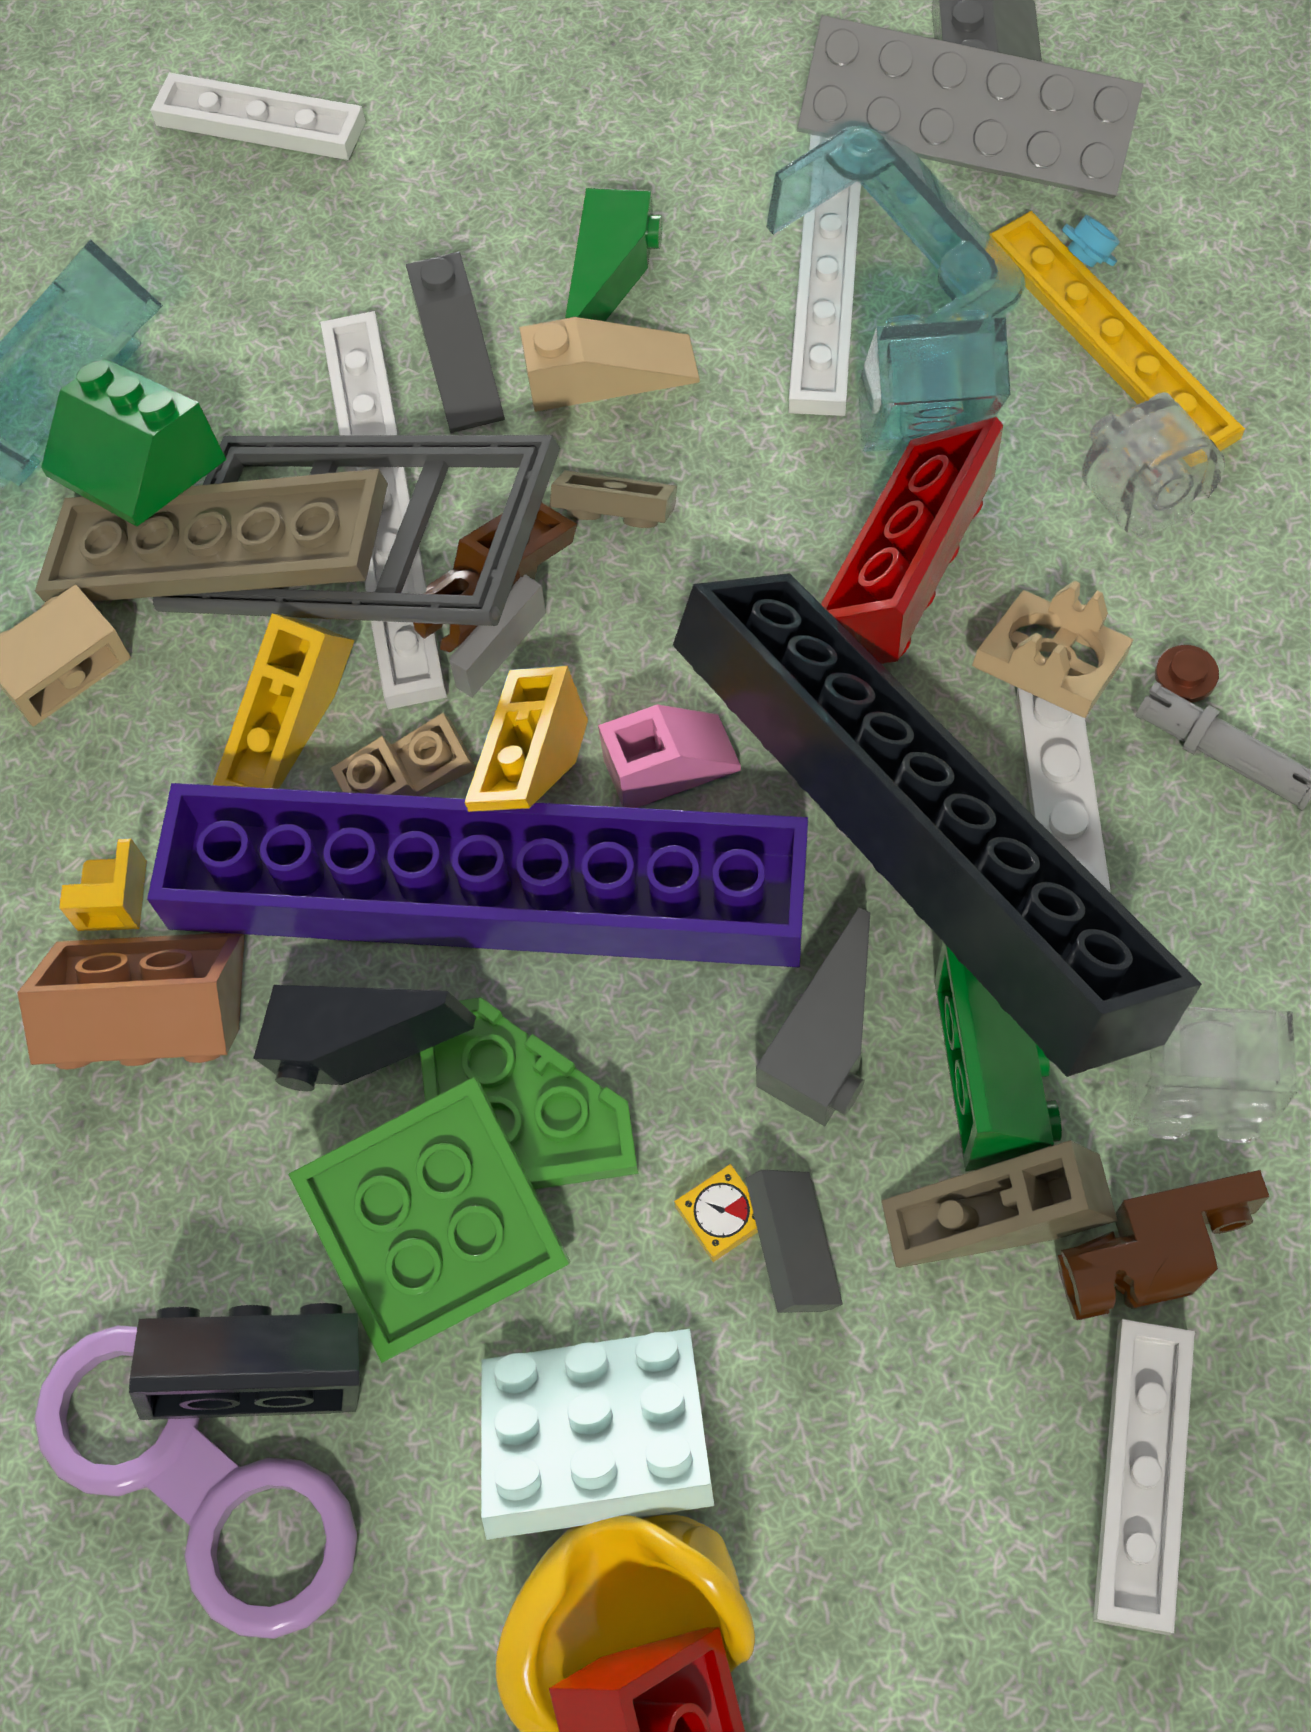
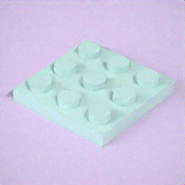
(591, 1434)

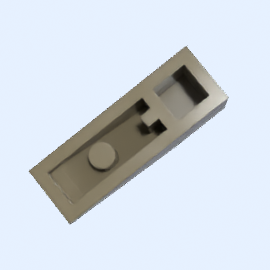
(1001, 1206)

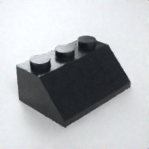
(245, 1363)

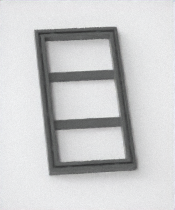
(435, 453)

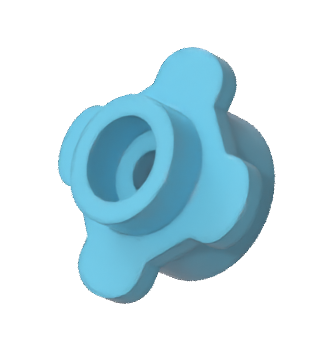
(1092, 242)

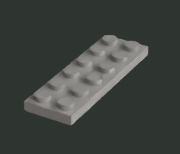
(972, 106)

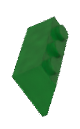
(127, 441)
(992, 1072)

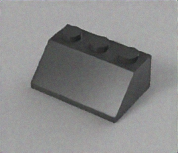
(989, 25)

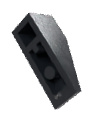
(350, 1031)

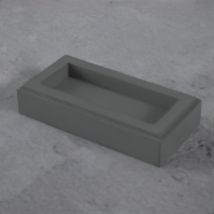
(793, 1241)

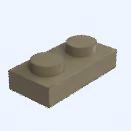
(590, 495)

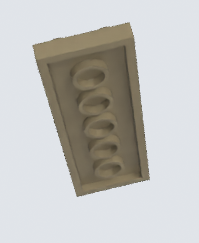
(221, 539)

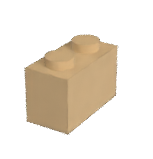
(57, 654)

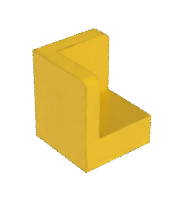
(108, 892)

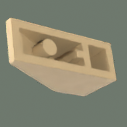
(601, 360)

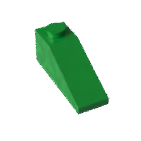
(611, 250)

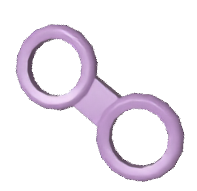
(202, 1490)

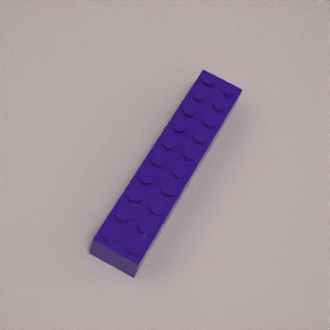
(482, 879)

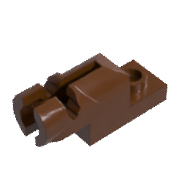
(548, 536)
(1160, 1246)

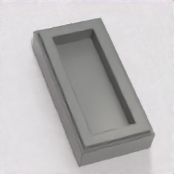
(491, 645)

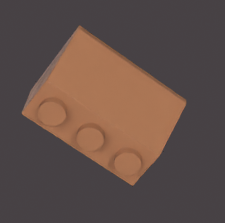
(134, 1000)

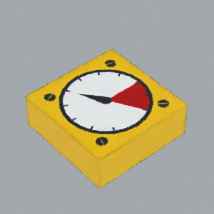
(719, 1212)

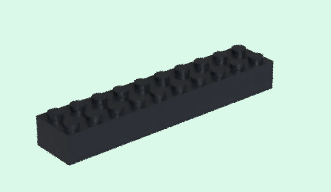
(937, 824)

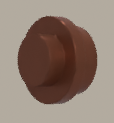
(1187, 672)

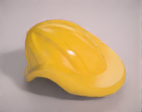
(610, 1592)

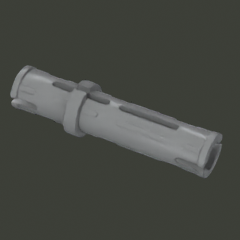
(1226, 744)

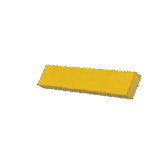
(1108, 327)

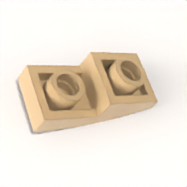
(410, 765)

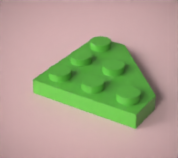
(552, 1113)

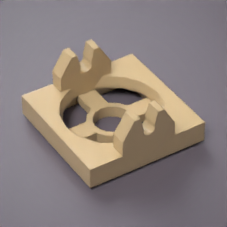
(1061, 676)

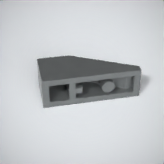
(455, 342)
(820, 1044)

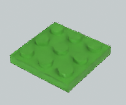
(429, 1219)

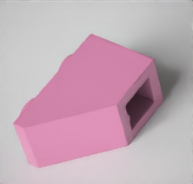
(664, 752)

